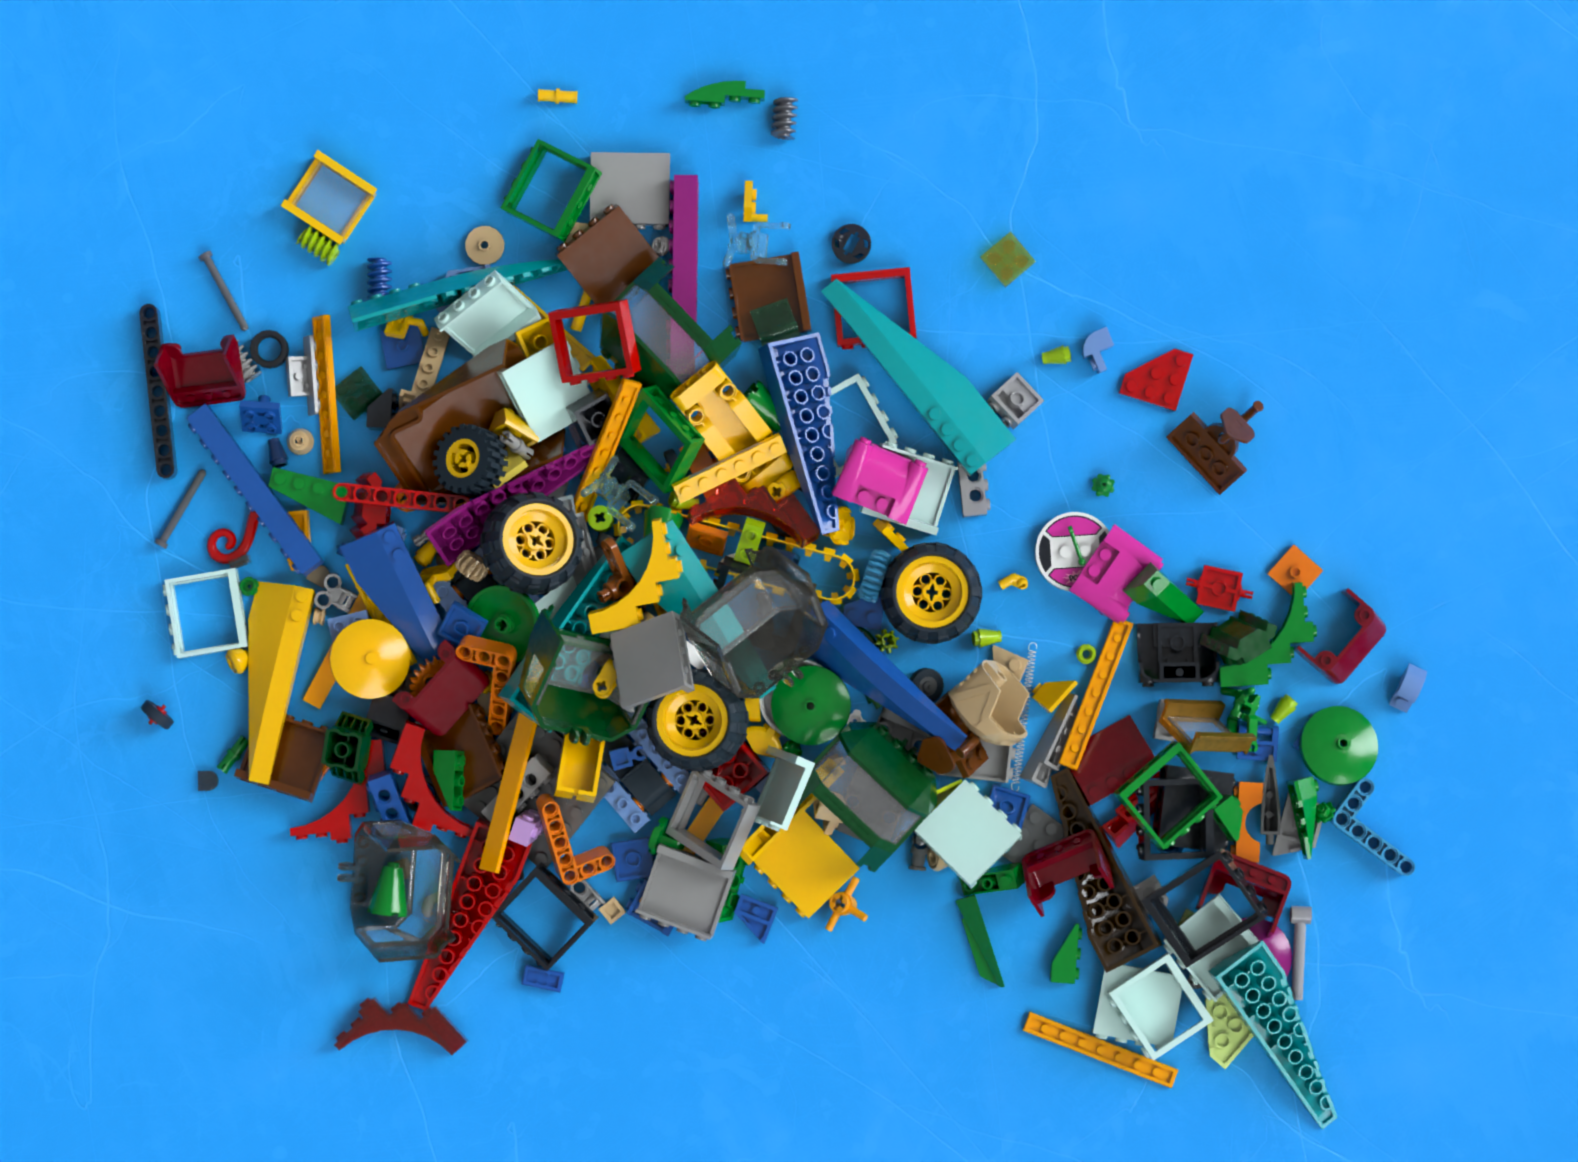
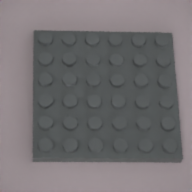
(572, 810)

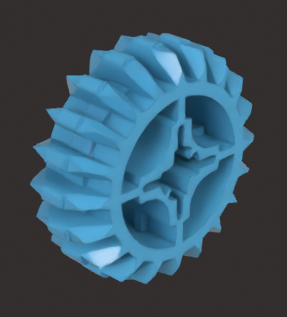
(874, 575)

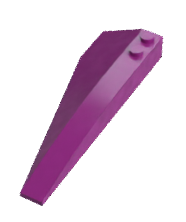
(463, 525)

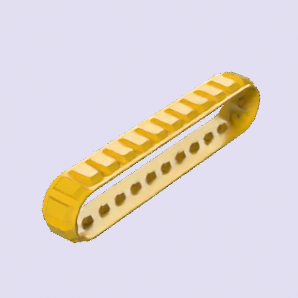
(770, 537)

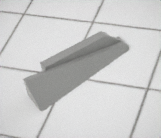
(1051, 744)

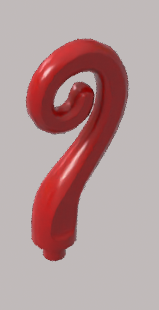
(249, 535)

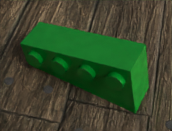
(310, 492)

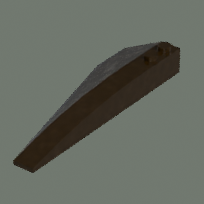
(1113, 929)

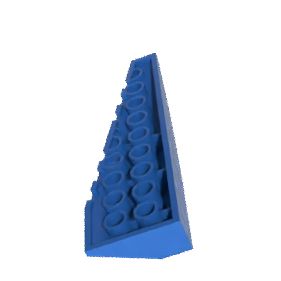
(801, 397)
(395, 586)
(869, 671)

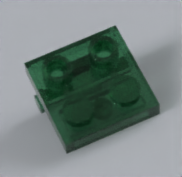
(775, 322)
(357, 393)

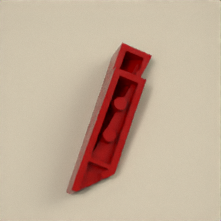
(1124, 825)

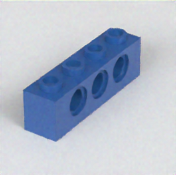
(386, 781)

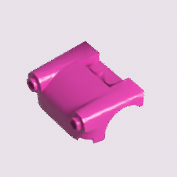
(880, 479)
(1110, 570)

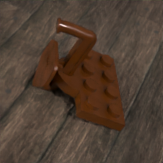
(1209, 447)
(941, 758)

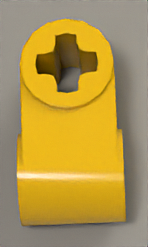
(606, 677)

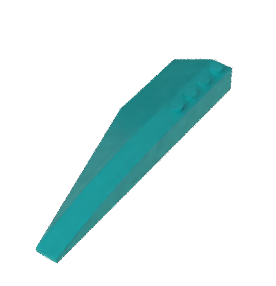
(440, 293)
(928, 382)

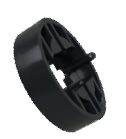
(859, 248)

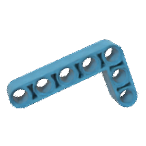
(1367, 833)

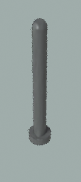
(206, 257)
(181, 509)

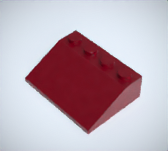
(1111, 759)

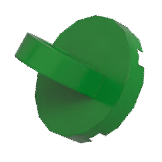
(659, 836)

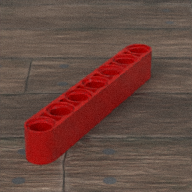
(391, 497)

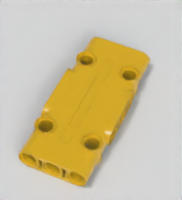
(727, 422)

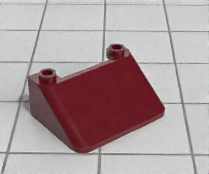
(203, 375)
(446, 694)

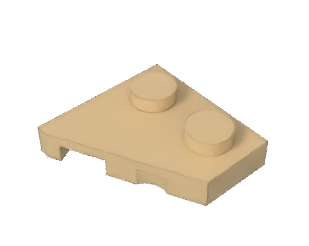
(1012, 661)

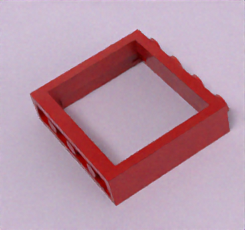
(875, 275)
(627, 337)

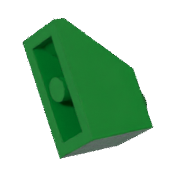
(1229, 816)

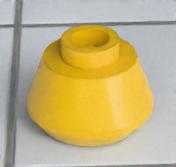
(237, 660)

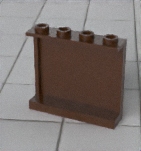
(606, 255)
(764, 284)
(482, 753)
(297, 760)

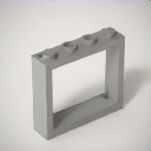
(685, 807)

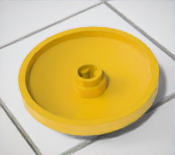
(369, 659)

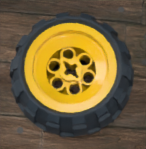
(548, 523)
(929, 624)
(722, 737)

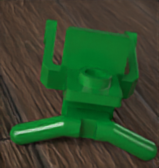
(1244, 708)

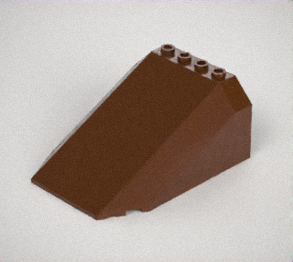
(463, 397)

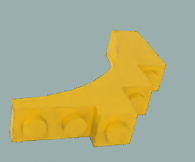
(647, 591)
(765, 836)

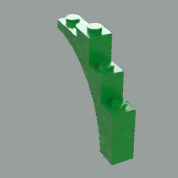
(1293, 630)

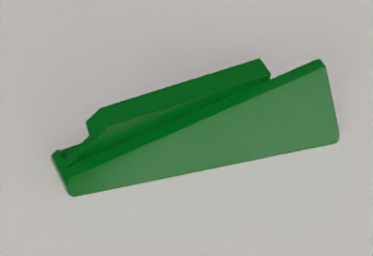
(979, 940)

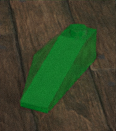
(1161, 595)
(1303, 803)
(727, 914)

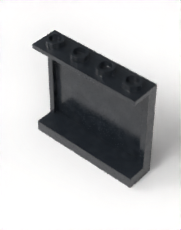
(1177, 801)

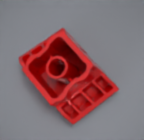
(369, 516)

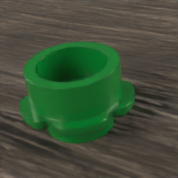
(244, 586)

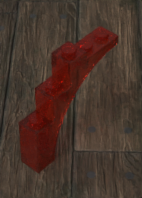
(758, 503)
(376, 1018)

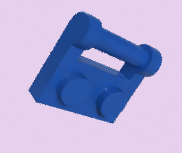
(1265, 748)

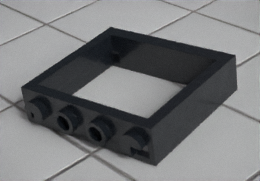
(1143, 808)
(565, 895)

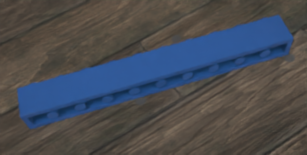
(255, 489)

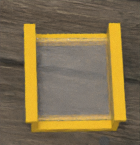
(330, 198)

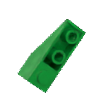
(449, 769)
(997, 879)
(1063, 964)

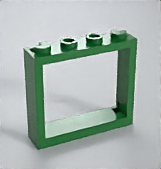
(576, 202)
(677, 424)
(1149, 770)

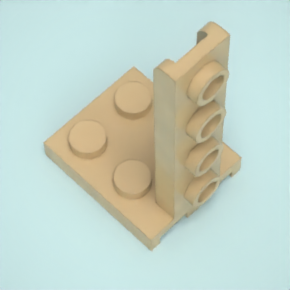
(428, 366)

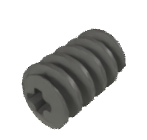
(783, 117)

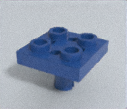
(261, 416)

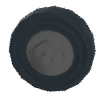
(928, 682)

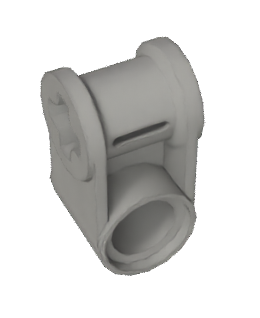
(589, 895)

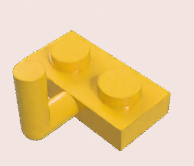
(750, 207)
(399, 327)
(886, 529)
(434, 574)

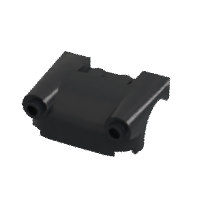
(1174, 654)

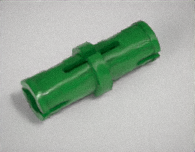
(233, 754)

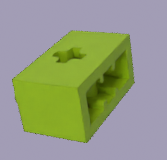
(749, 538)

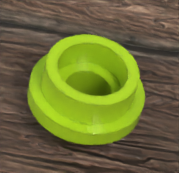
(1092, 656)

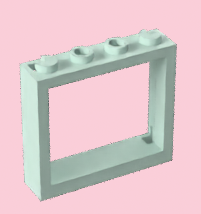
(872, 401)
(238, 606)
(1127, 1018)

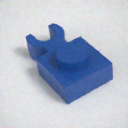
(622, 757)

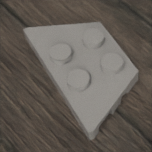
(1288, 839)

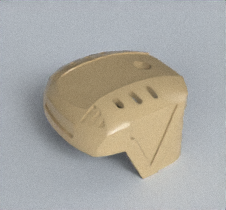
(991, 703)

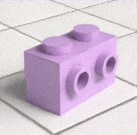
(526, 828)

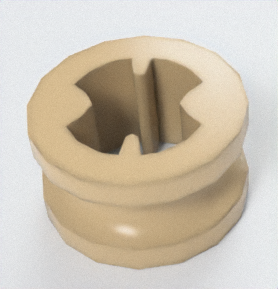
(319, 616)

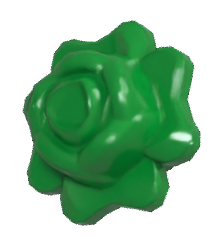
(1103, 485)
(792, 747)
(1324, 812)

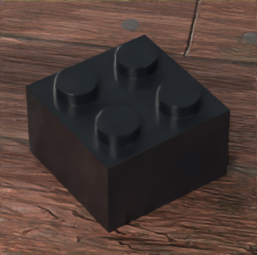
(590, 414)

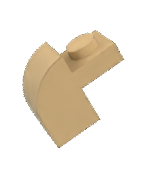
(830, 821)

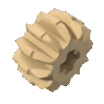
(471, 565)

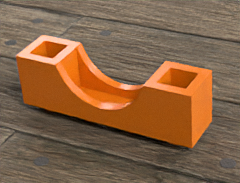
(1249, 795)

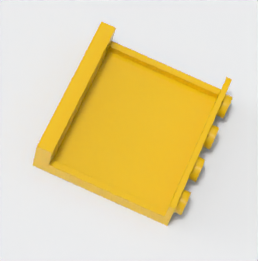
(805, 865)

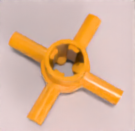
(850, 905)

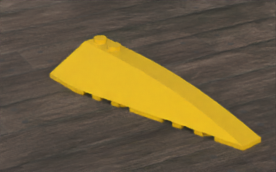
(275, 645)

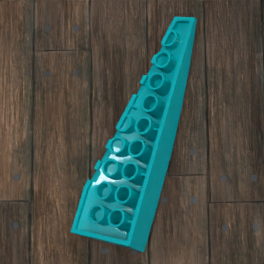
(693, 582)
(1265, 1003)

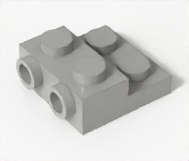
(1014, 401)

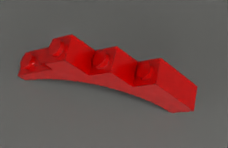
(415, 789)
(356, 802)

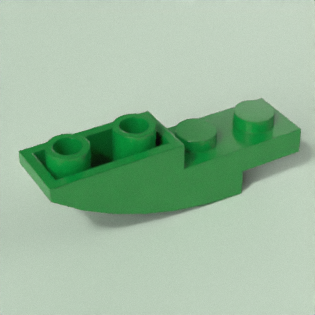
(715, 94)

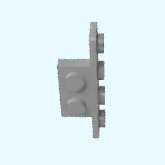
(302, 375)

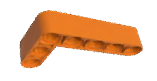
(503, 660)
(557, 848)

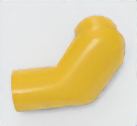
(1014, 580)

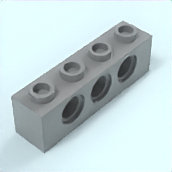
(969, 507)
(541, 770)

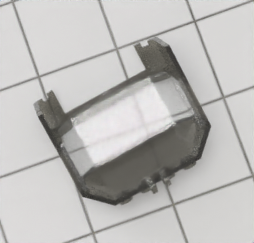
(758, 625)
(428, 890)

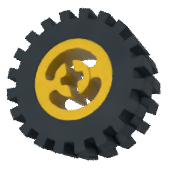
(483, 466)

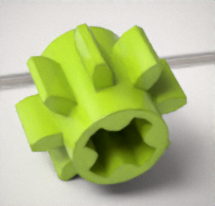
(891, 640)

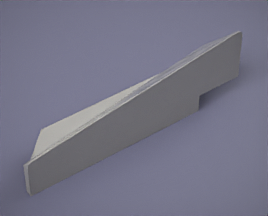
(588, 557)

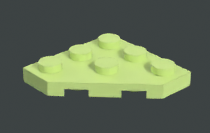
(1226, 1033)

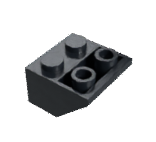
(382, 410)
(627, 470)
(387, 719)

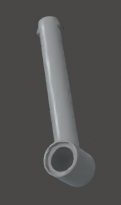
(1299, 917)

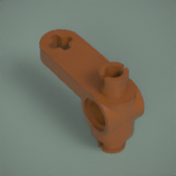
(620, 573)

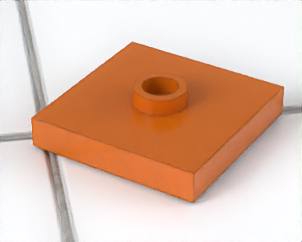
(707, 538)
(1294, 567)

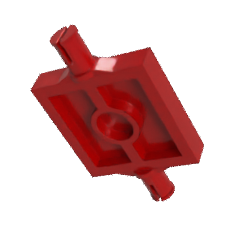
(1219, 588)

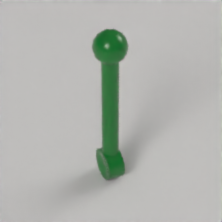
(1081, 561)

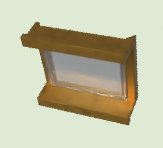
(1199, 727)

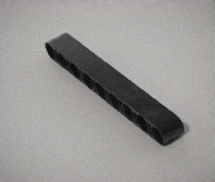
(156, 402)

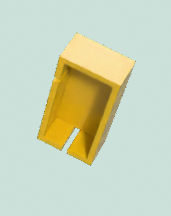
(579, 770)

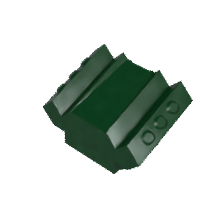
(1240, 638)
(348, 747)

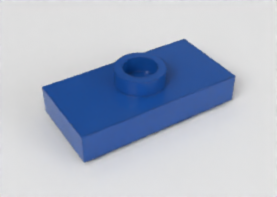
(543, 979)

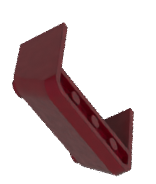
(1340, 667)
(1063, 862)
(1267, 882)

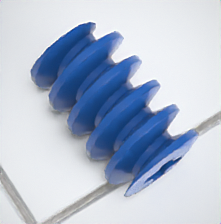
(378, 276)

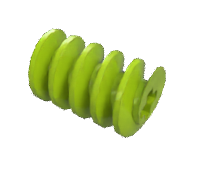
(319, 245)
(601, 526)

